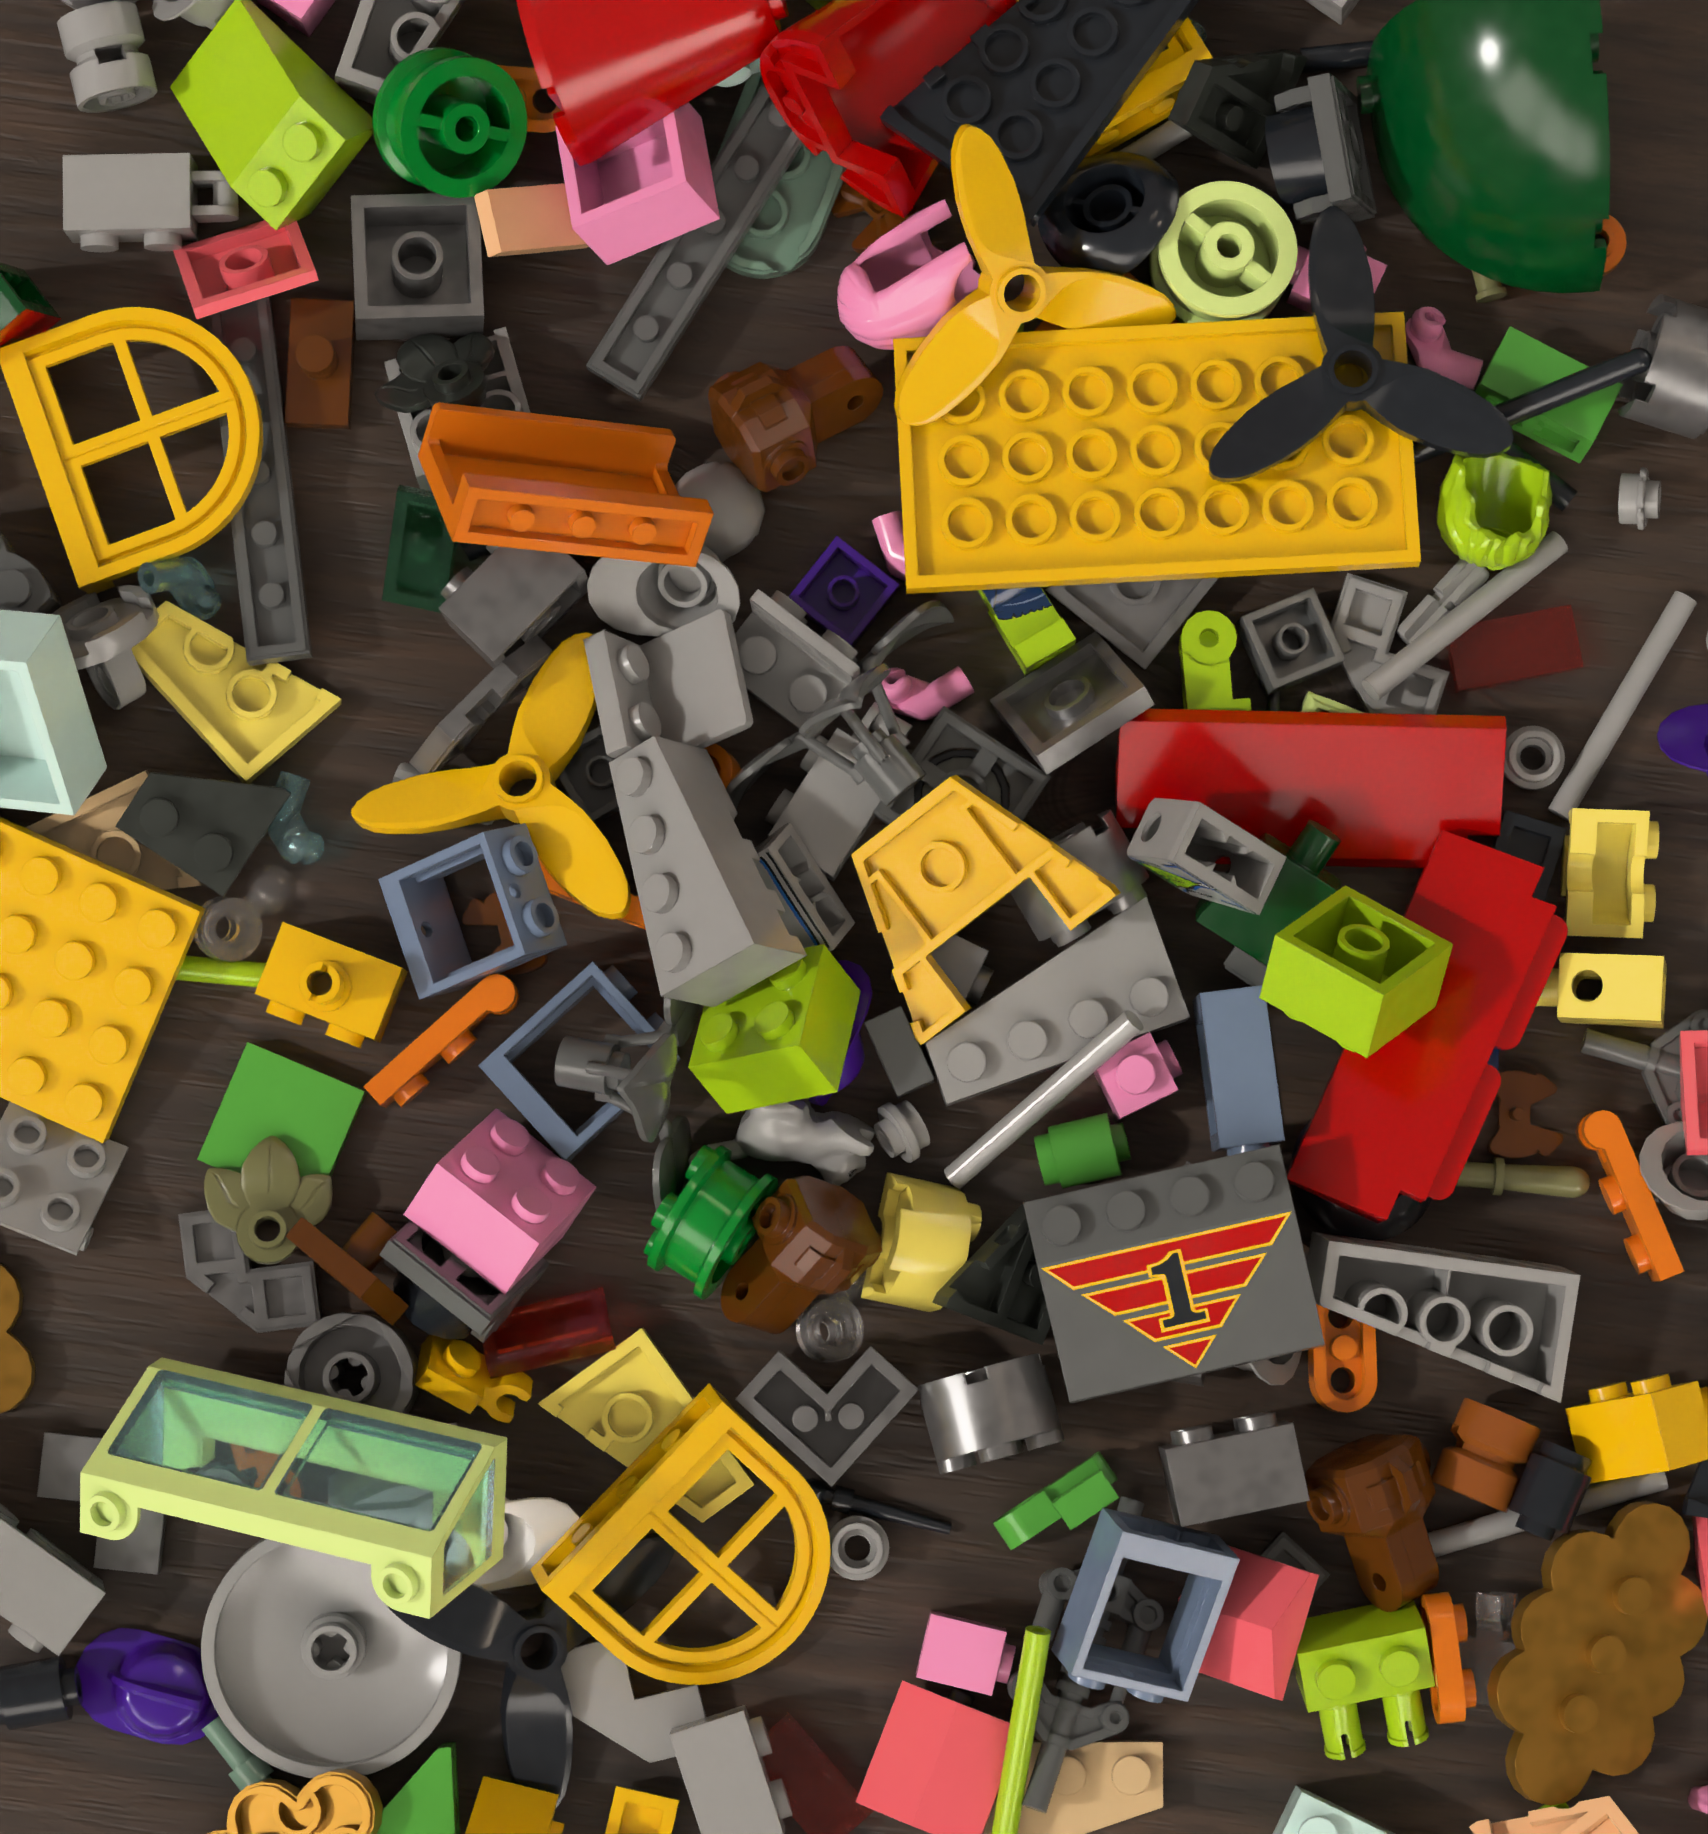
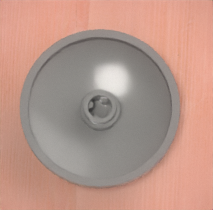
(318, 1665)

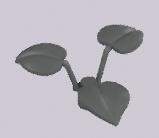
(881, 758)
(642, 1090)

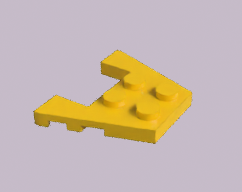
(946, 868)

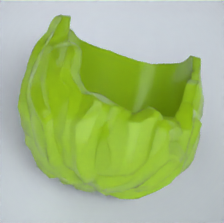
(1494, 509)

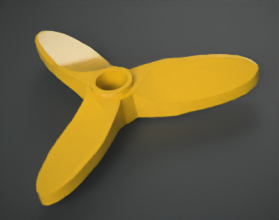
(982, 325)
(541, 745)

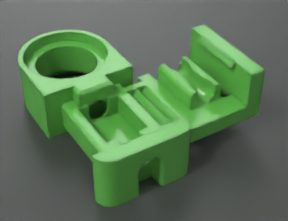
(1071, 1497)

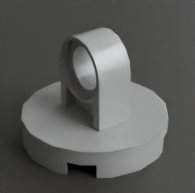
(103, 640)

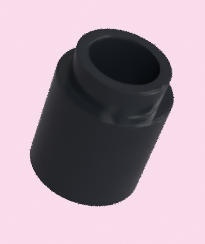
(1550, 1490)
(38, 1692)

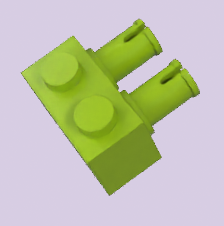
(1362, 1658)

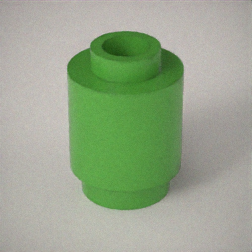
(1082, 1151)

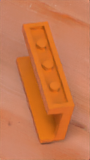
(560, 485)

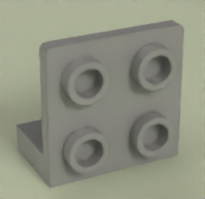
(789, 662)
(672, 687)

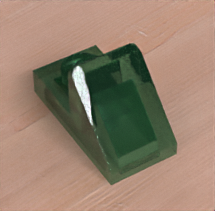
(419, 552)

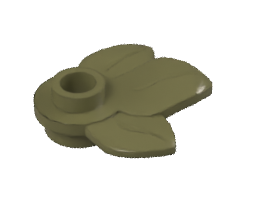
(266, 1191)

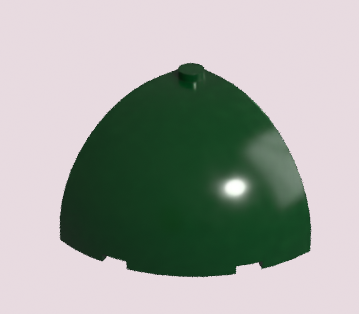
(1497, 134)

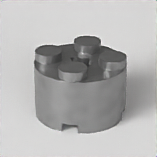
(1675, 386)
(1103, 852)
(362, 1340)
(990, 1413)

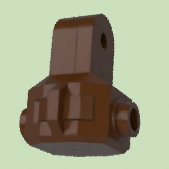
(777, 416)
(808, 1245)
(1377, 1500)

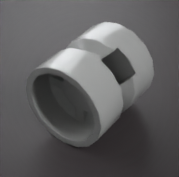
(103, 36)

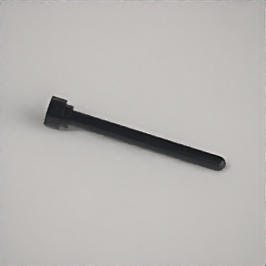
(1562, 392)

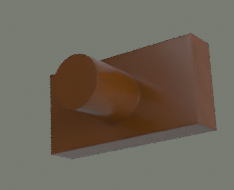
(320, 363)
(354, 1262)

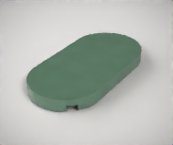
(795, 213)

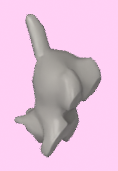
(795, 1132)

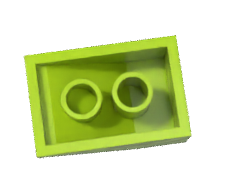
(269, 115)

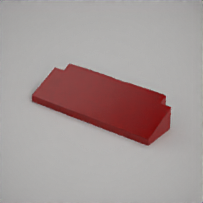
(1366, 777)
(1422, 1098)

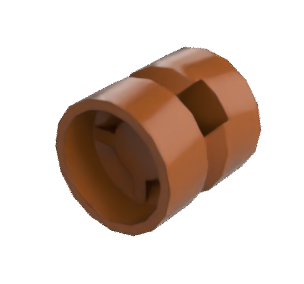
(1485, 1454)

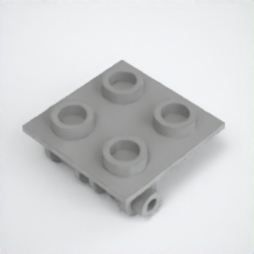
(53, 1178)

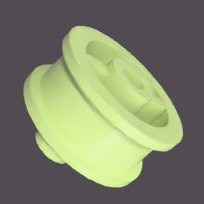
(1225, 254)

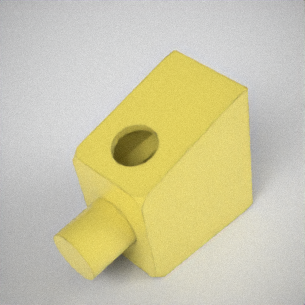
(1630, 992)

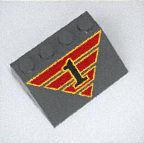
(1174, 1274)

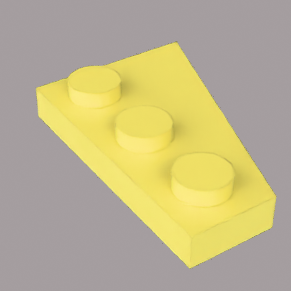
(236, 708)
(625, 1406)

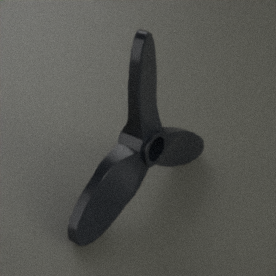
(1397, 394)
(534, 1693)

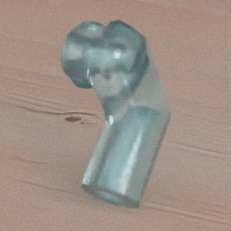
(186, 582)
(290, 830)

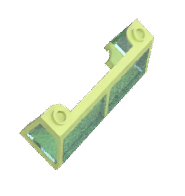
(306, 1473)

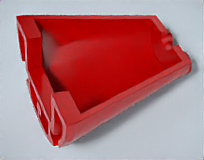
(636, 61)
(853, 61)

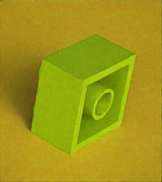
(1355, 971)
(778, 1036)

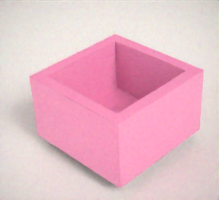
(643, 188)
(500, 1200)

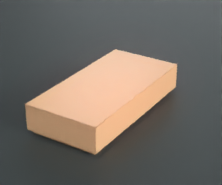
(526, 220)

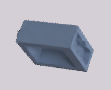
(420, 898)
(1238, 1070)
(523, 1094)
(1162, 1544)

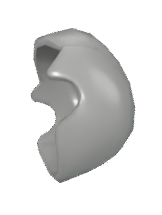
(735, 505)

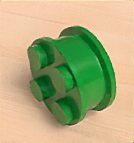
(450, 122)
(709, 1221)

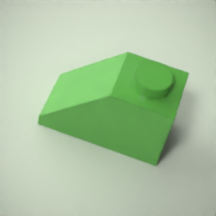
(428, 1799)

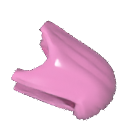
(904, 282)

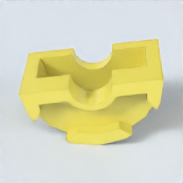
(1606, 872)
(922, 1241)

